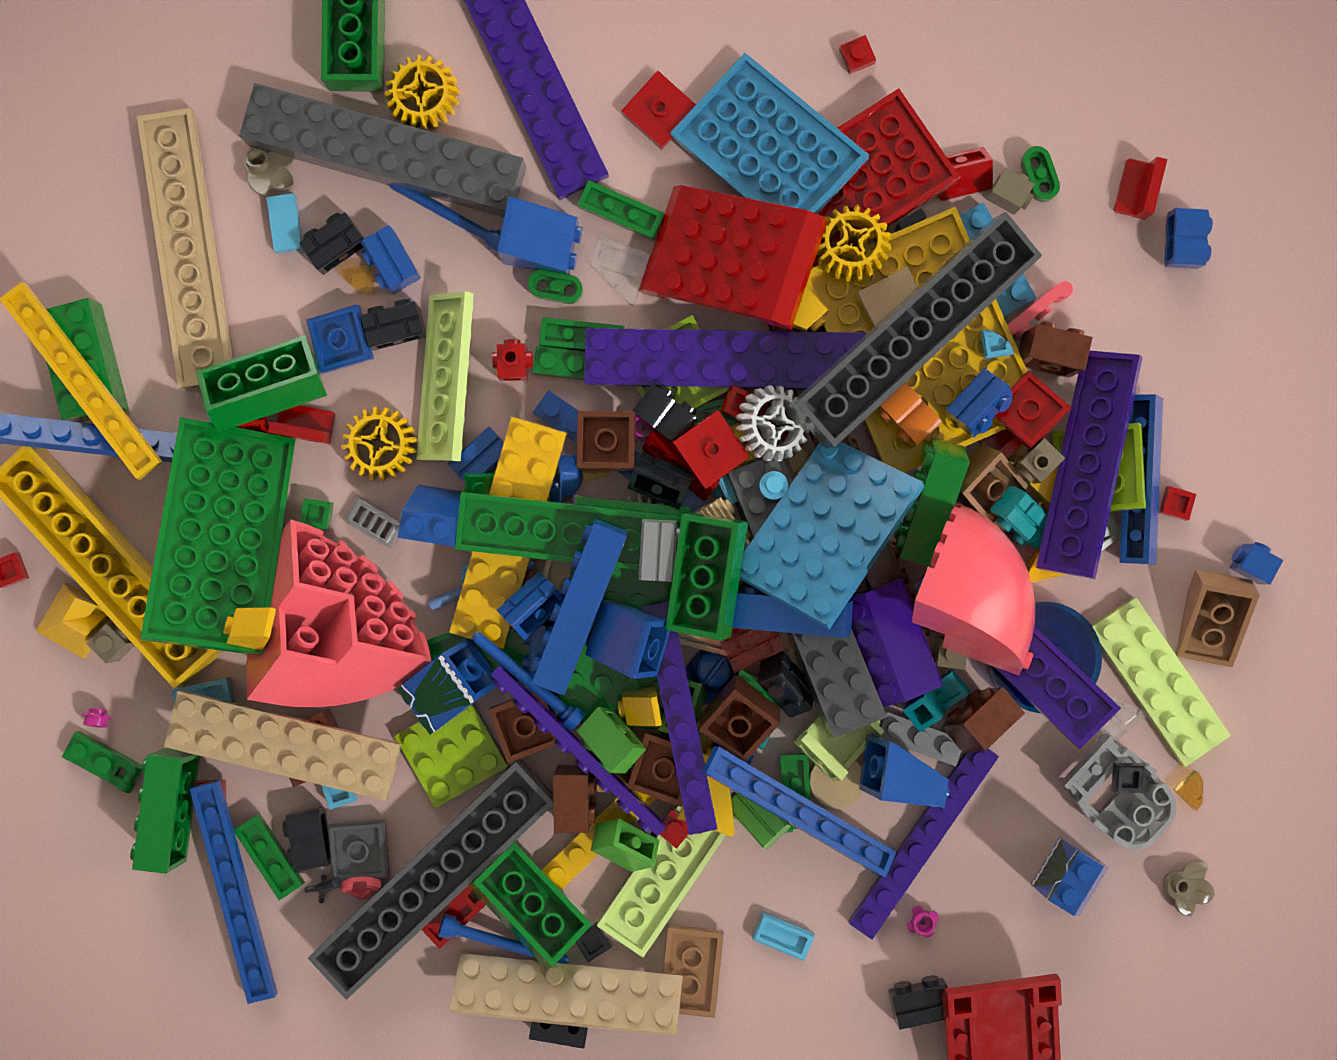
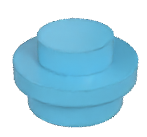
(773, 485)

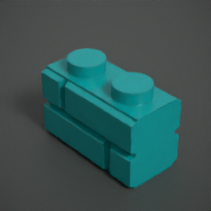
(1021, 516)

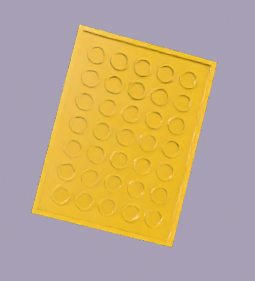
(941, 379)

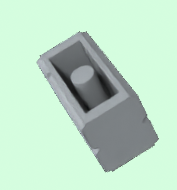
(658, 549)

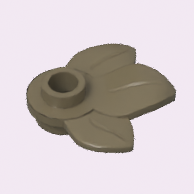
(270, 172)
(1189, 887)

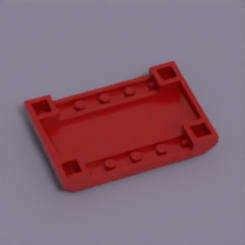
(734, 254)
(1004, 1020)

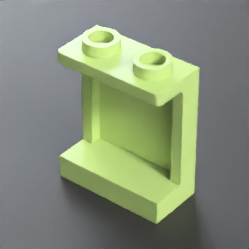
(837, 753)

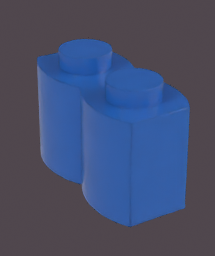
(1187, 238)

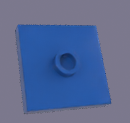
(339, 339)

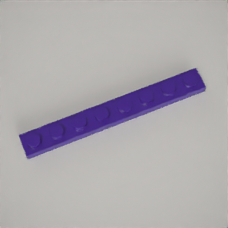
(684, 733)
(586, 759)
(921, 843)

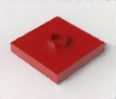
(658, 109)
(1032, 410)
(710, 449)

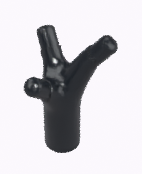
(324, 887)

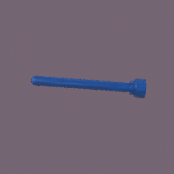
(490, 237)
(570, 715)
(451, 928)

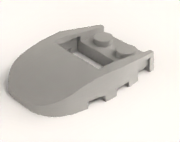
(1128, 818)

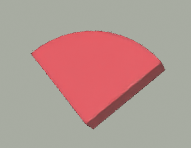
(360, 887)

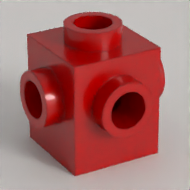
(513, 370)

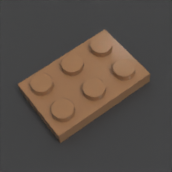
(696, 957)

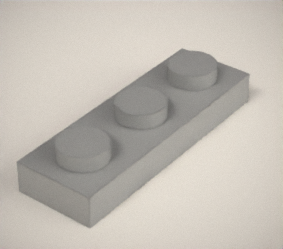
(928, 742)

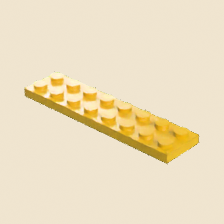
(523, 471)

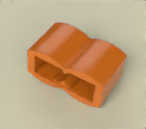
(908, 415)

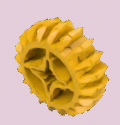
(400, 92)
(870, 231)
(381, 431)

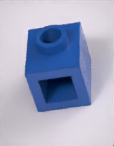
(1256, 563)

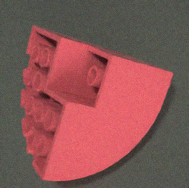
(978, 593)
(334, 628)

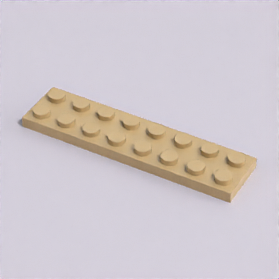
(282, 745)
(567, 994)

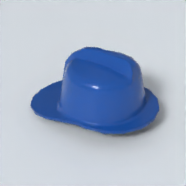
(566, 479)
(711, 671)

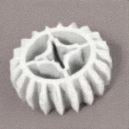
(767, 444)

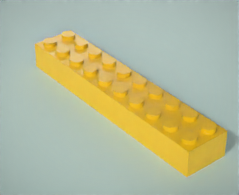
(93, 554)

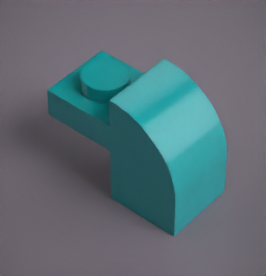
(931, 706)

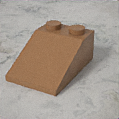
(987, 480)
(1216, 617)

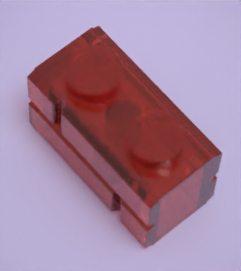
(750, 647)

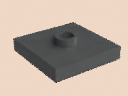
(359, 849)

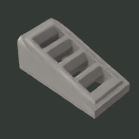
(392, 534)

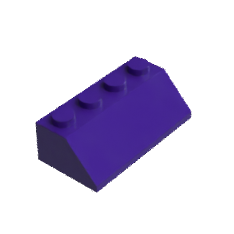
(893, 644)

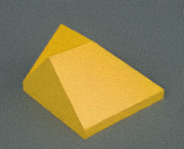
(72, 620)

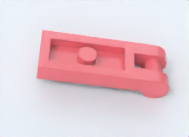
(1040, 308)

